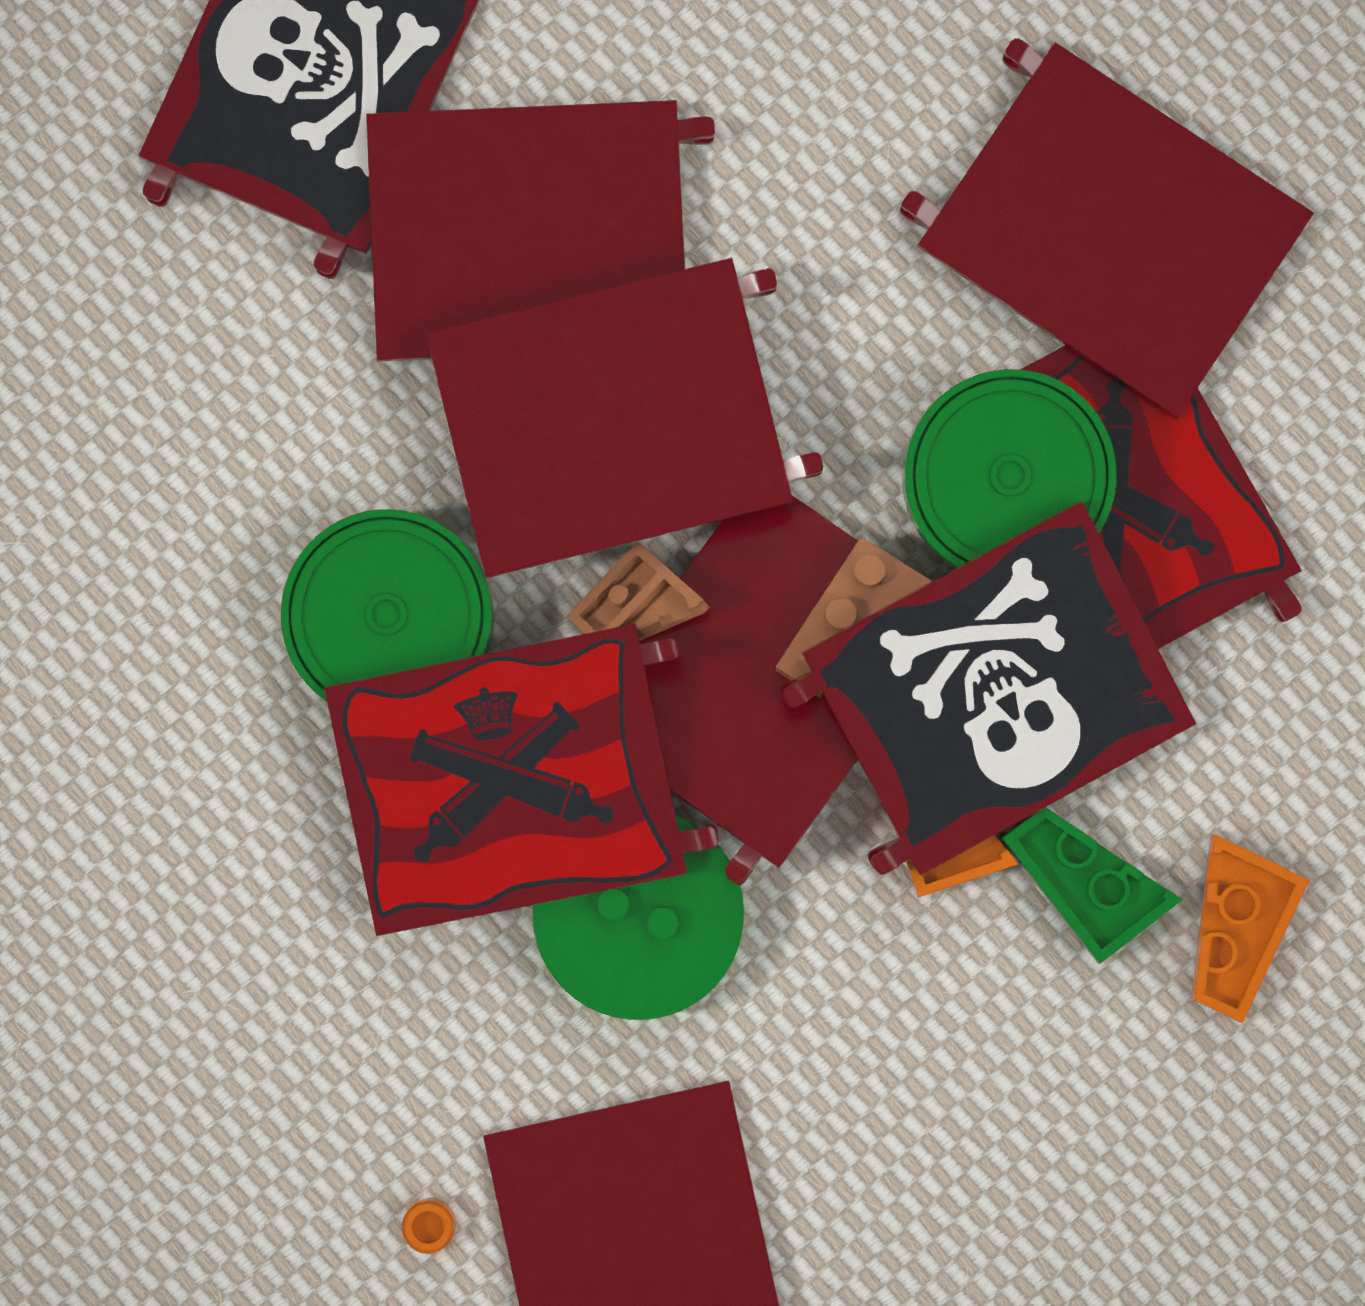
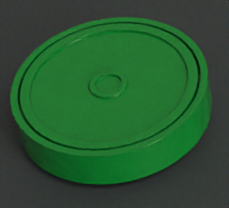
(1002, 459)
(383, 599)
(648, 943)

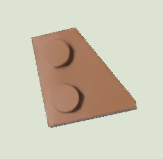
(637, 592)

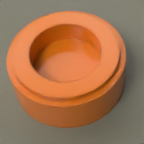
(428, 1225)

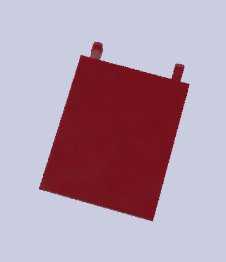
(518, 209)
(1112, 227)
(613, 417)
(719, 706)
(633, 1206)

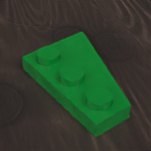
(1088, 885)

